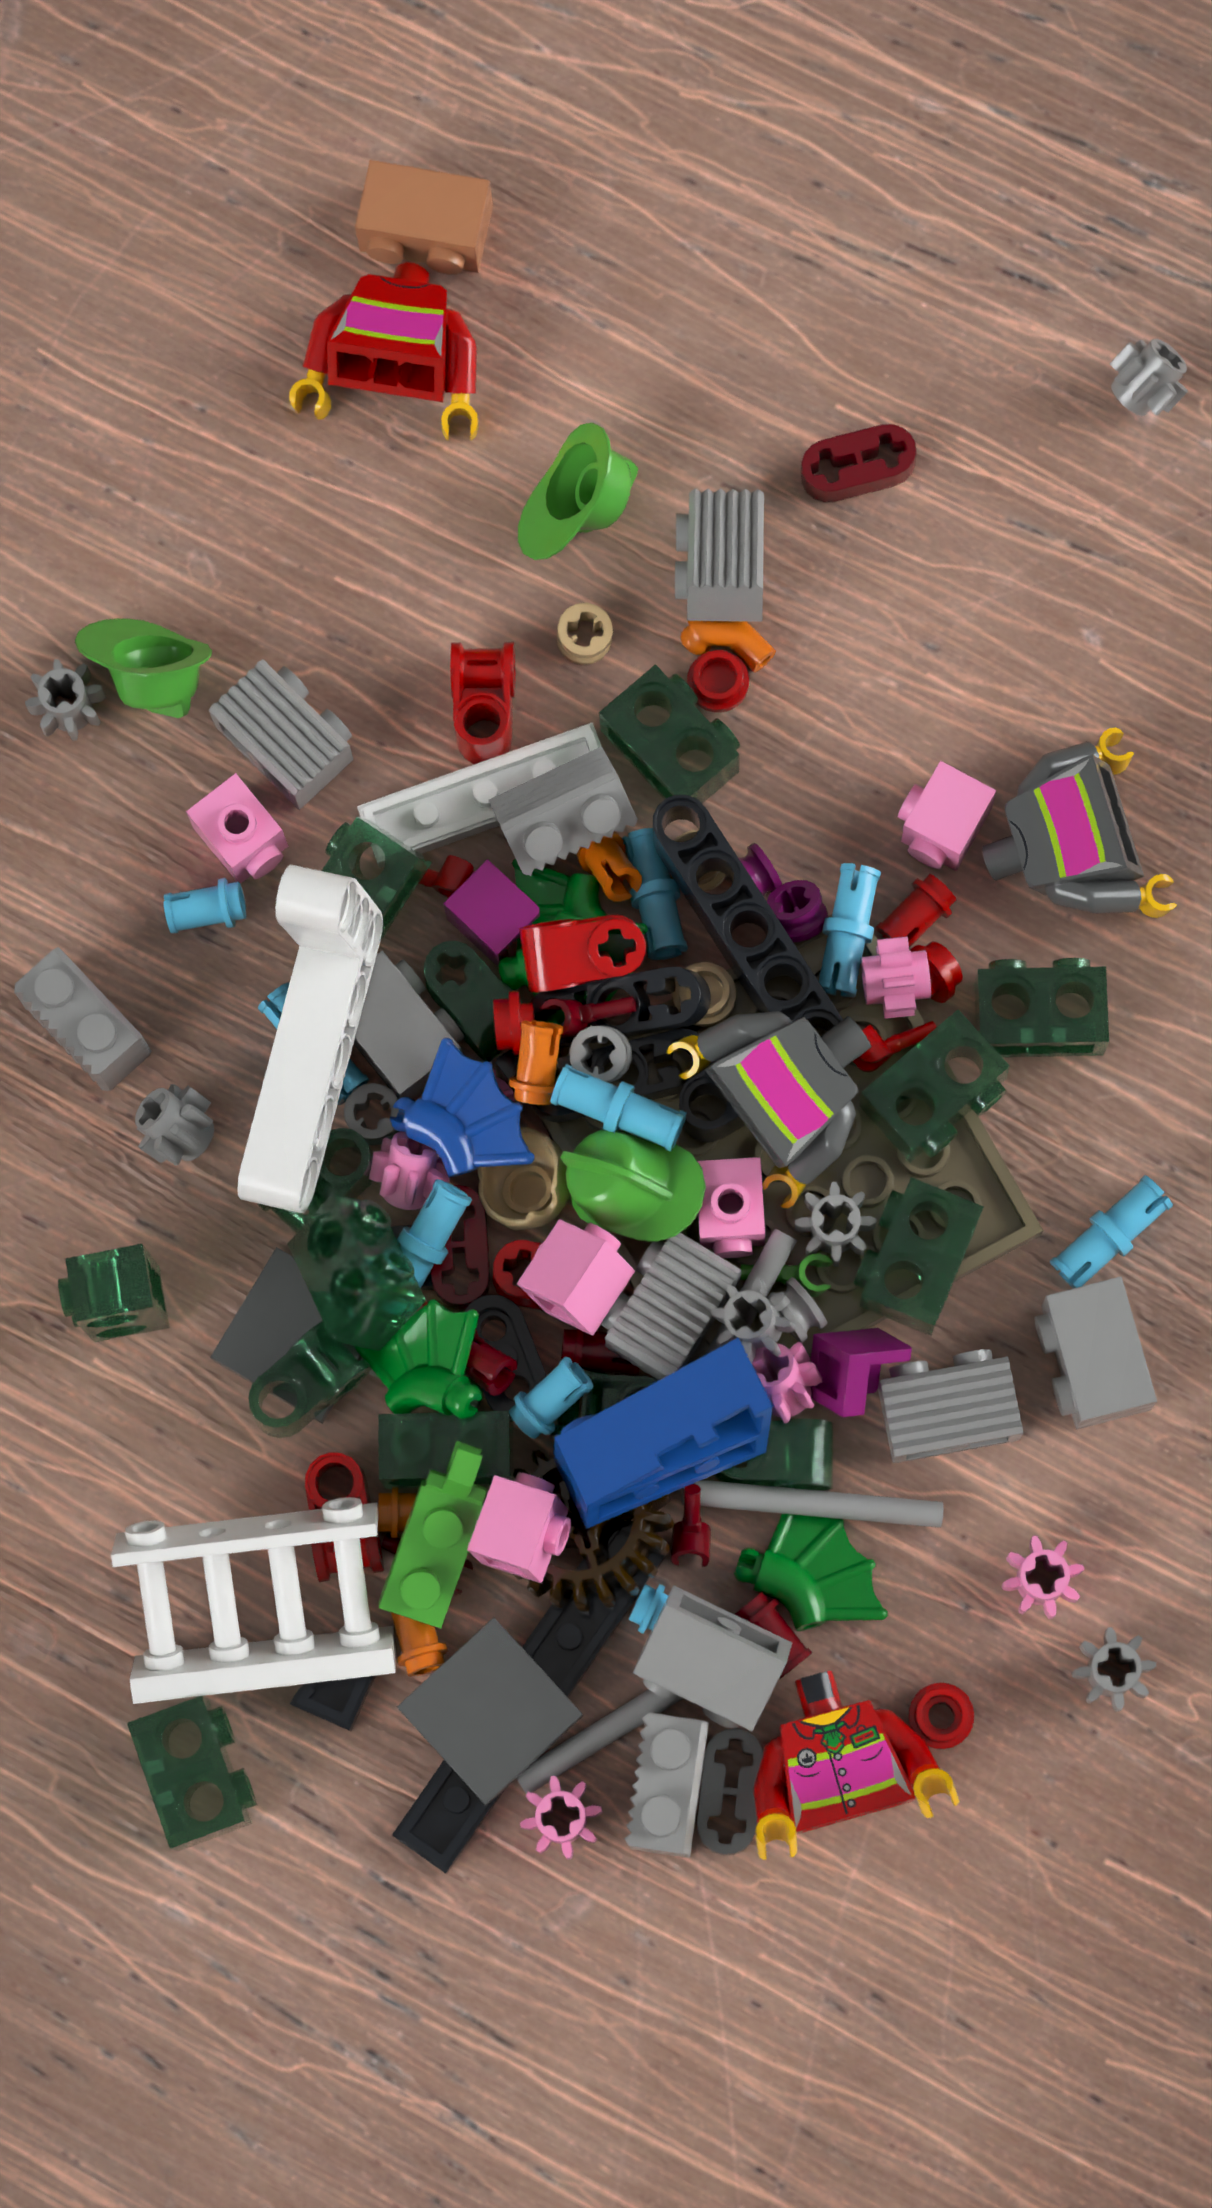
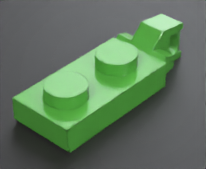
(436, 1540)

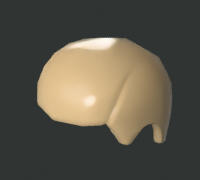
(526, 1194)

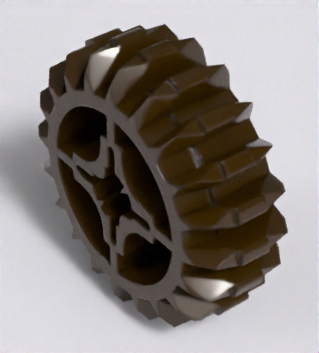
(602, 1572)

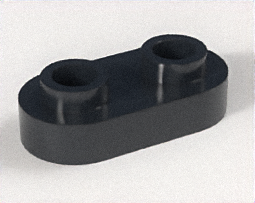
(515, 1343)

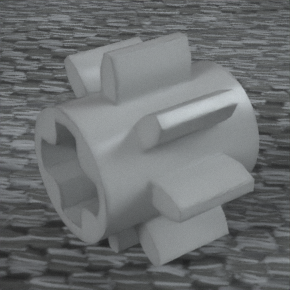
(1148, 377)
(65, 683)
(174, 1124)
(834, 1206)
(769, 1315)
(1124, 1655)

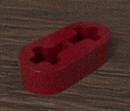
(862, 476)
(476, 1254)

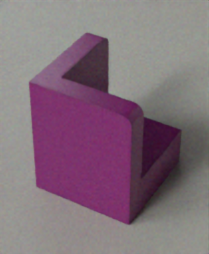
(490, 911)
(852, 1366)

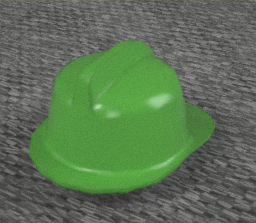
(578, 493)
(146, 662)
(634, 1185)

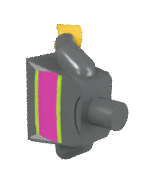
(1075, 834)
(784, 1087)

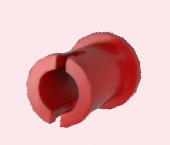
(918, 910)

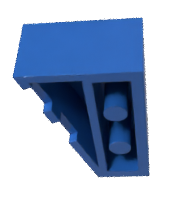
(665, 1435)

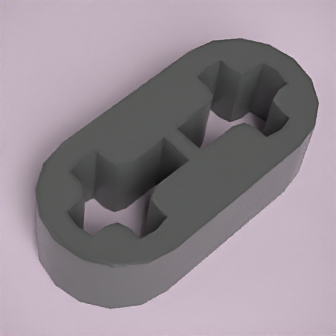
(713, 1790)

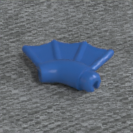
(464, 1115)

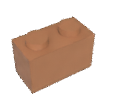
(423, 217)

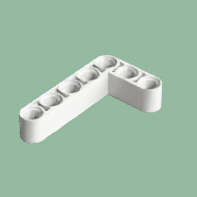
(337, 950)

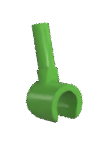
(798, 1272)

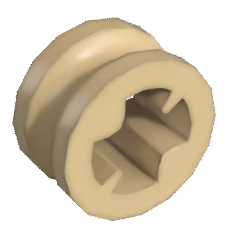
(570, 622)

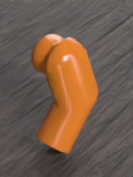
(736, 635)

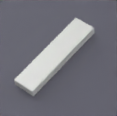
(458, 802)

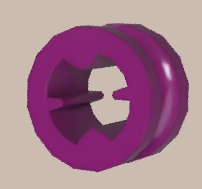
(760, 869)
(799, 909)

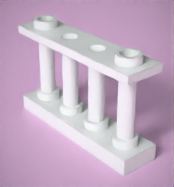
(230, 1661)

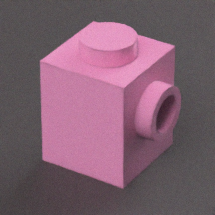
(945, 816)
(238, 830)
(732, 1207)
(577, 1275)
(520, 1527)

